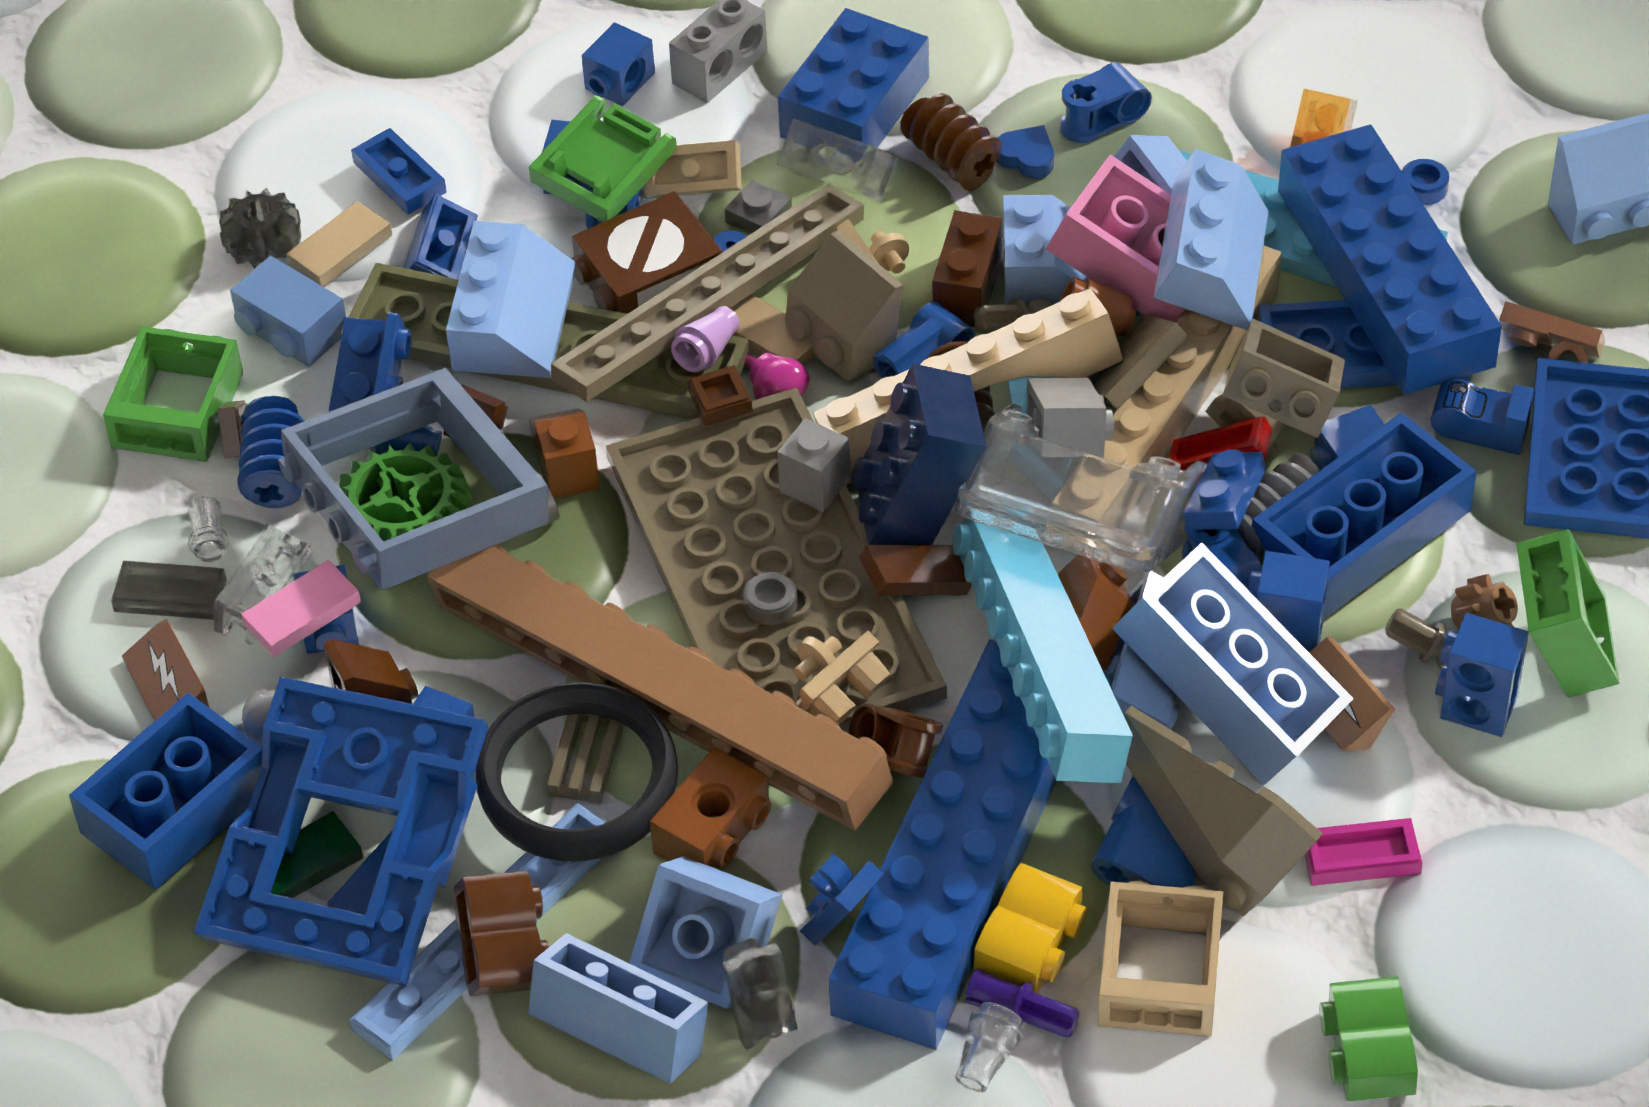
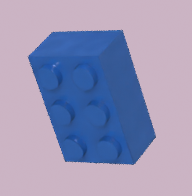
(857, 79)
(169, 791)

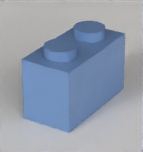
(288, 311)

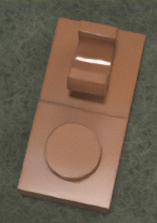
(1532, 326)

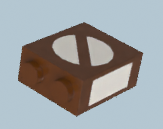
(641, 253)

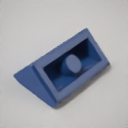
(441, 238)

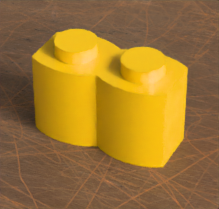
(1030, 928)

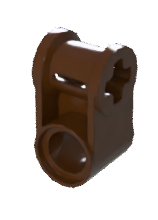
(900, 733)

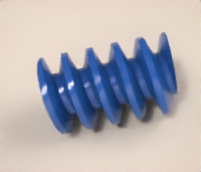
(261, 447)

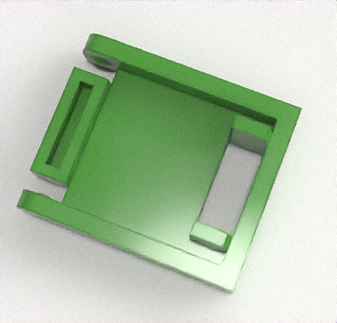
(607, 155)

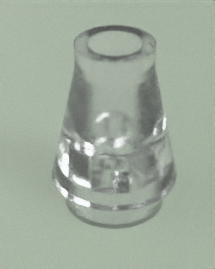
(988, 1043)

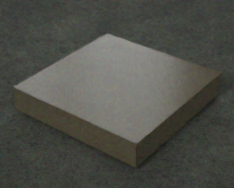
(1142, 355)

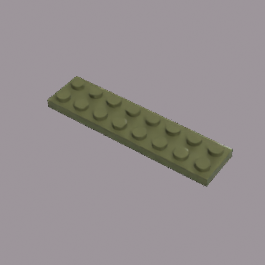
(425, 308)

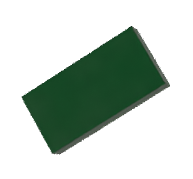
(318, 854)

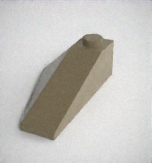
(1226, 831)

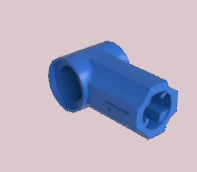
(929, 330)

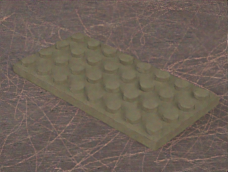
(719, 519)

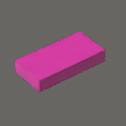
(1364, 852)

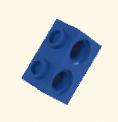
(1481, 674)

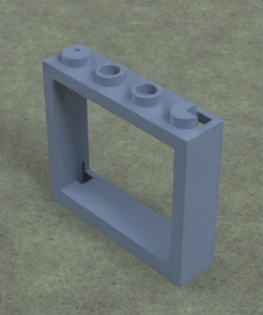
(392, 414)

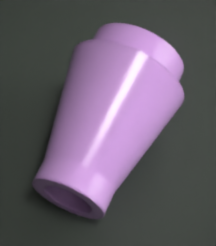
(702, 341)

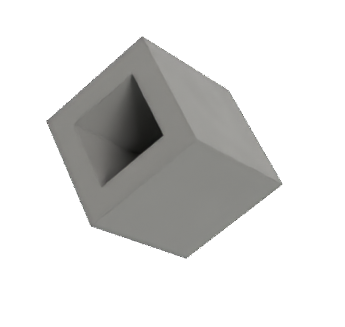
(814, 464)

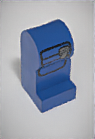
(1483, 415)

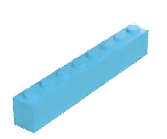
(1045, 653)

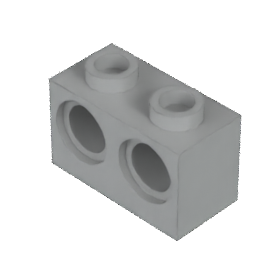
(718, 47)

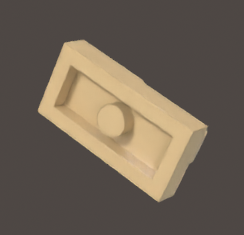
(698, 170)

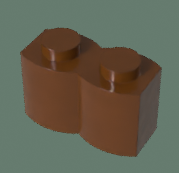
(498, 931)

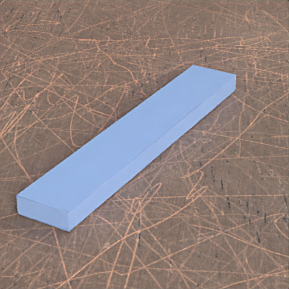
(438, 975)

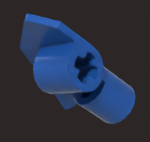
(1140, 846)

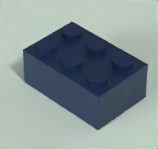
(918, 457)

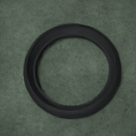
(566, 700)

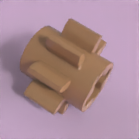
(1484, 600)

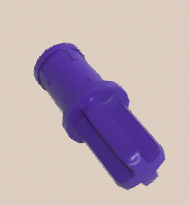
(1021, 999)

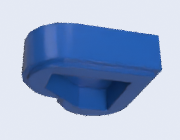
(1027, 151)

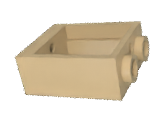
(1151, 1003)

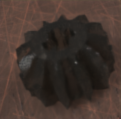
(260, 227)

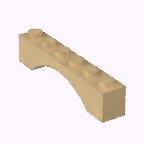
(1059, 341)

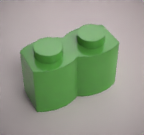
(1370, 1039)

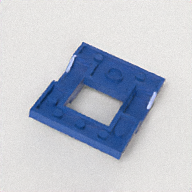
(362, 756)

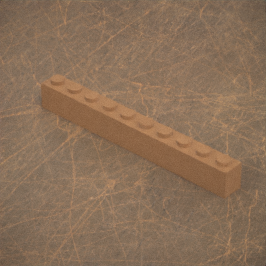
(689, 692)

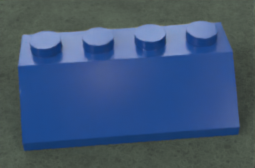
(1371, 507)

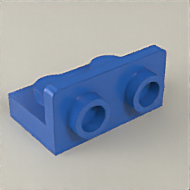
(369, 358)

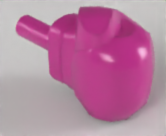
(776, 374)

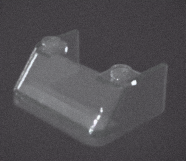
(1077, 498)

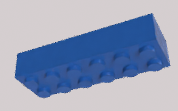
(1389, 259)

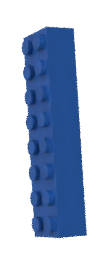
(946, 866)

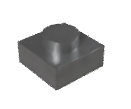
(756, 207)

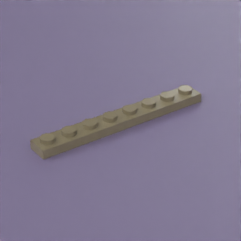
(718, 283)

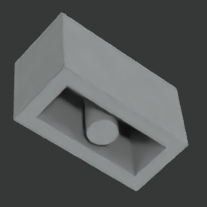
(1070, 413)

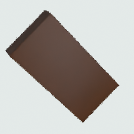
(915, 570)

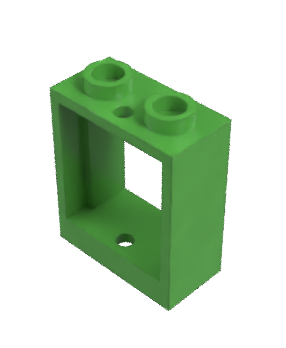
(164, 429)
(1567, 613)

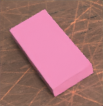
(301, 608)

